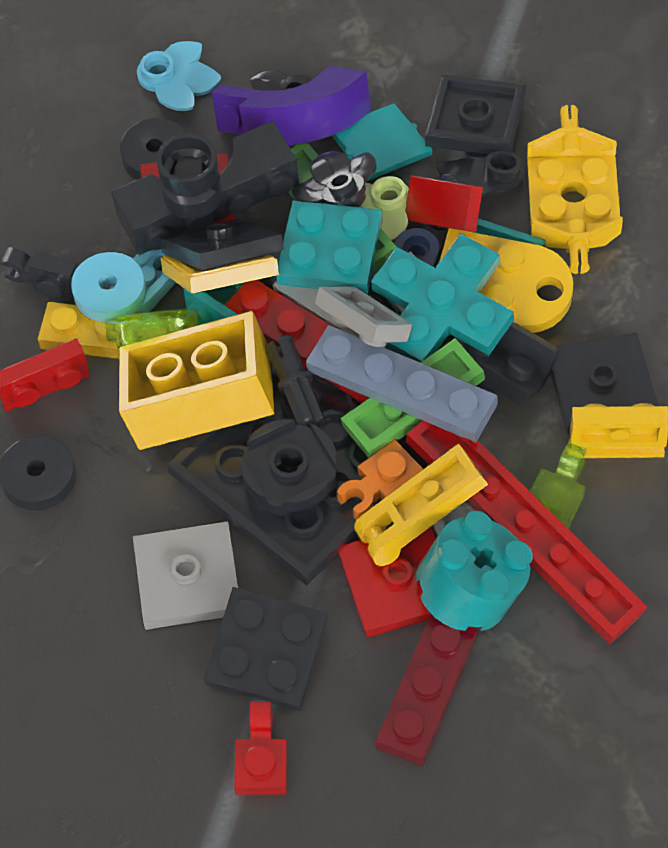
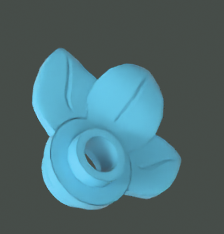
(177, 75)

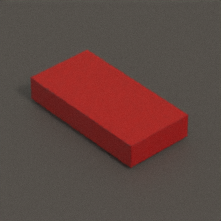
(443, 203)

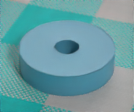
(105, 270)

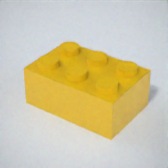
(195, 381)

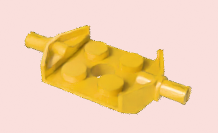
(573, 162)

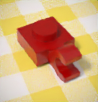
(260, 760)

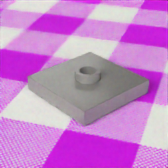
(185, 574)

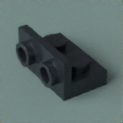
(517, 363)

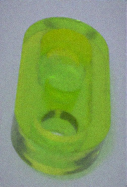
(143, 326)

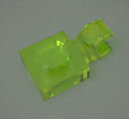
(559, 490)

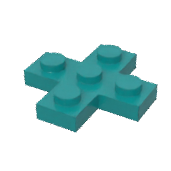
(444, 299)

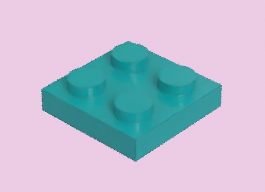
(329, 246)

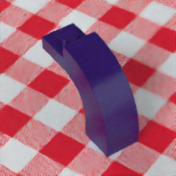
(302, 113)

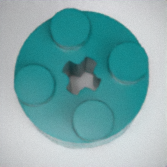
(473, 572)

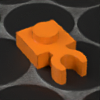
(380, 477)

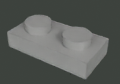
(363, 315)

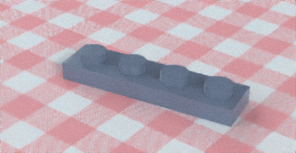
(402, 383)

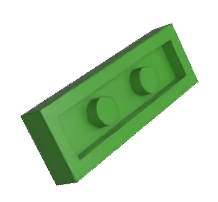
(377, 424)

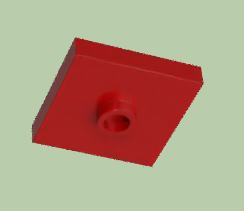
(386, 594)

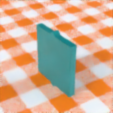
(385, 136)

